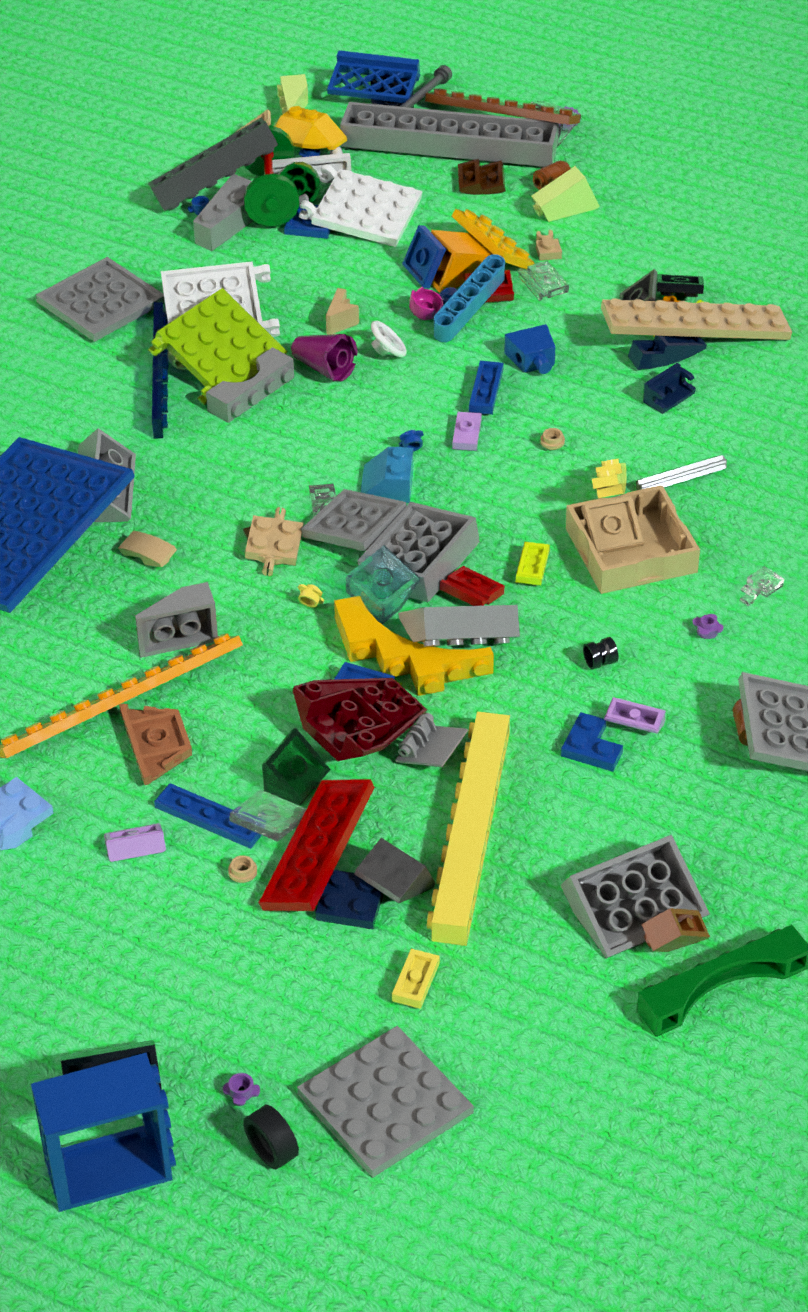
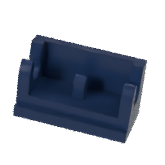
(668, 388)

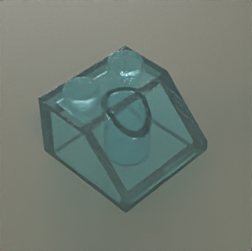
(382, 583)

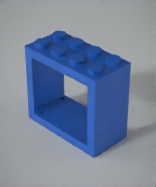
(115, 1161)

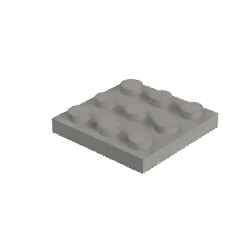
(353, 519)

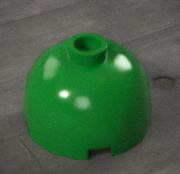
(304, 177)

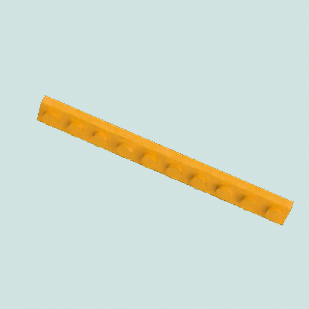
(108, 698)

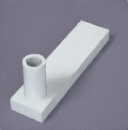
(336, 159)

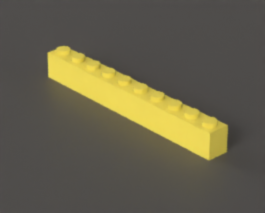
(470, 829)

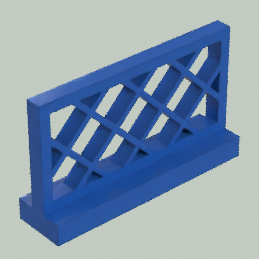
(375, 67)

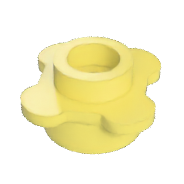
(310, 595)

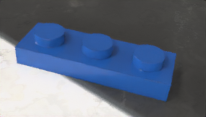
(486, 387)

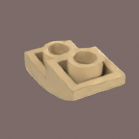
(149, 548)

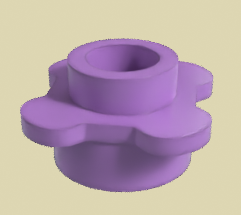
(708, 626)
(238, 1082)

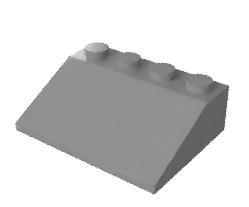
(429, 543)
(629, 890)

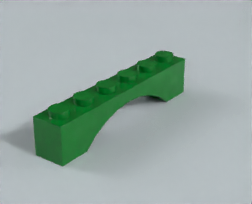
(773, 956)

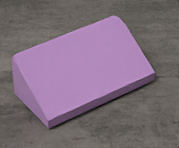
(635, 715)
(135, 842)

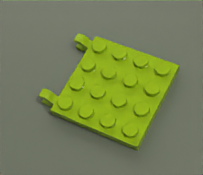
(216, 341)

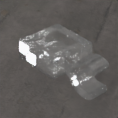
(761, 582)

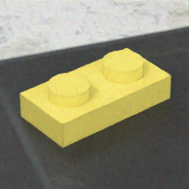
(415, 978)

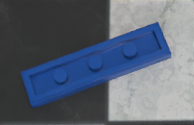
(204, 814)

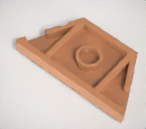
(156, 739)

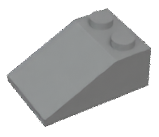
(178, 621)

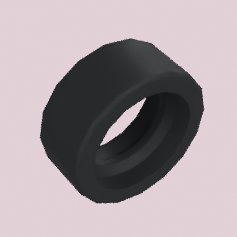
(271, 1136)

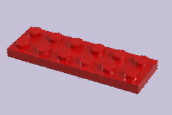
(316, 845)

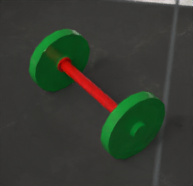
(272, 197)

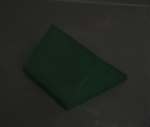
(293, 769)

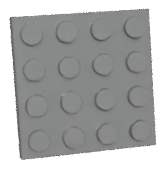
(100, 298)
(775, 720)
(385, 1101)

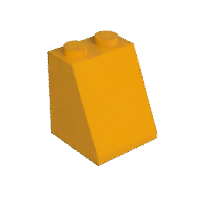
(461, 256)

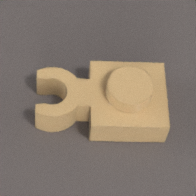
(547, 247)

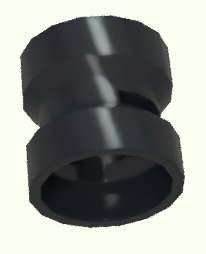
(599, 653)

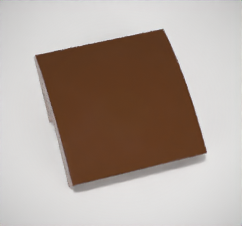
(481, 179)

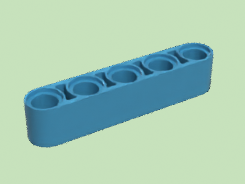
(469, 298)

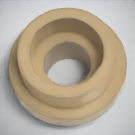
(552, 439)
(242, 869)

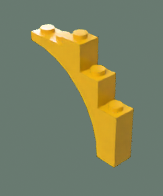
(398, 656)

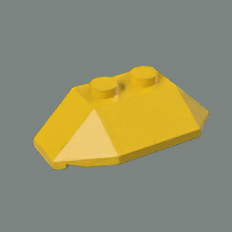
(311, 129)

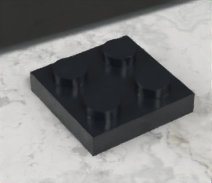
(689, 285)

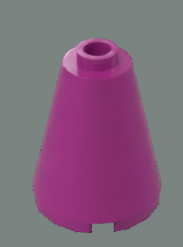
(327, 354)

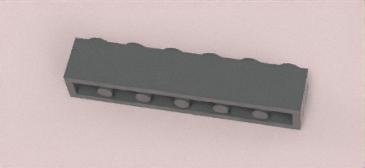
(213, 164)

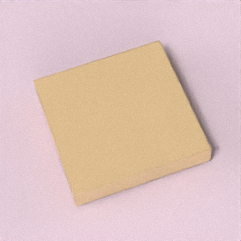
(613, 524)

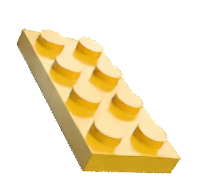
(493, 238)

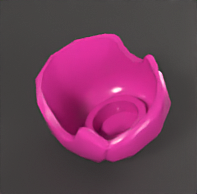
(425, 303)

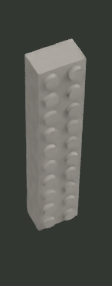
(450, 134)

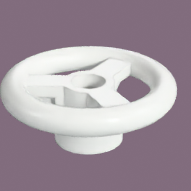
(387, 340)

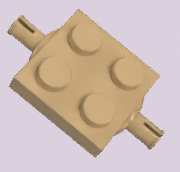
(274, 541)

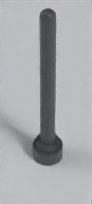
(441, 75)

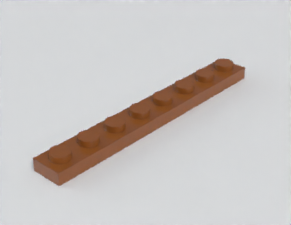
(509, 107)

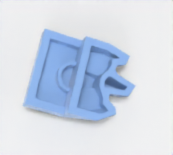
(19, 813)

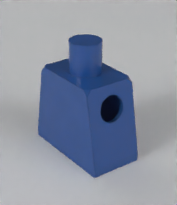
(531, 349)

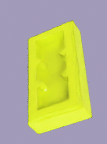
(532, 563)

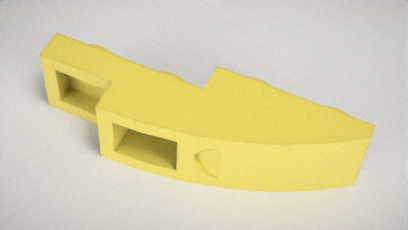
(610, 478)

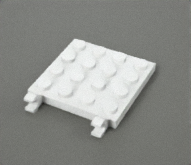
(363, 206)
(191, 286)

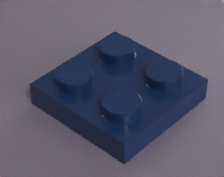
(349, 901)

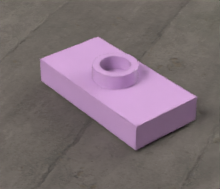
(467, 431)

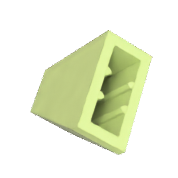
(565, 196)

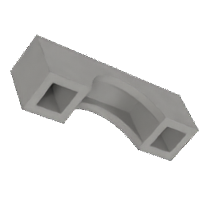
(233, 398)

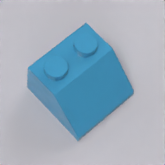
(389, 474)

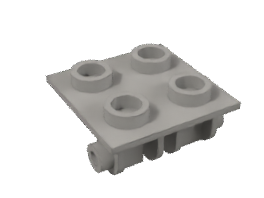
(429, 743)

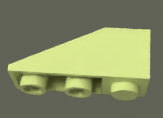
(292, 92)

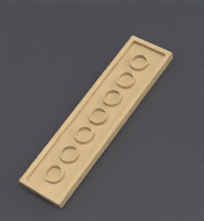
(695, 319)

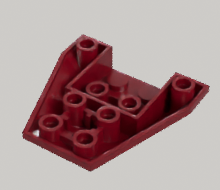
(355, 714)

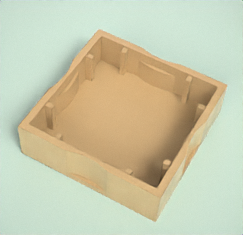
(666, 551)

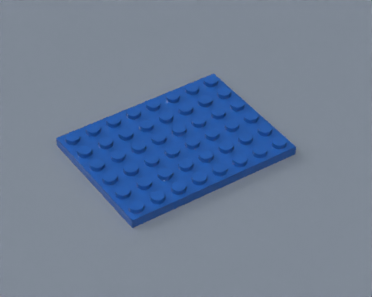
(45, 508)

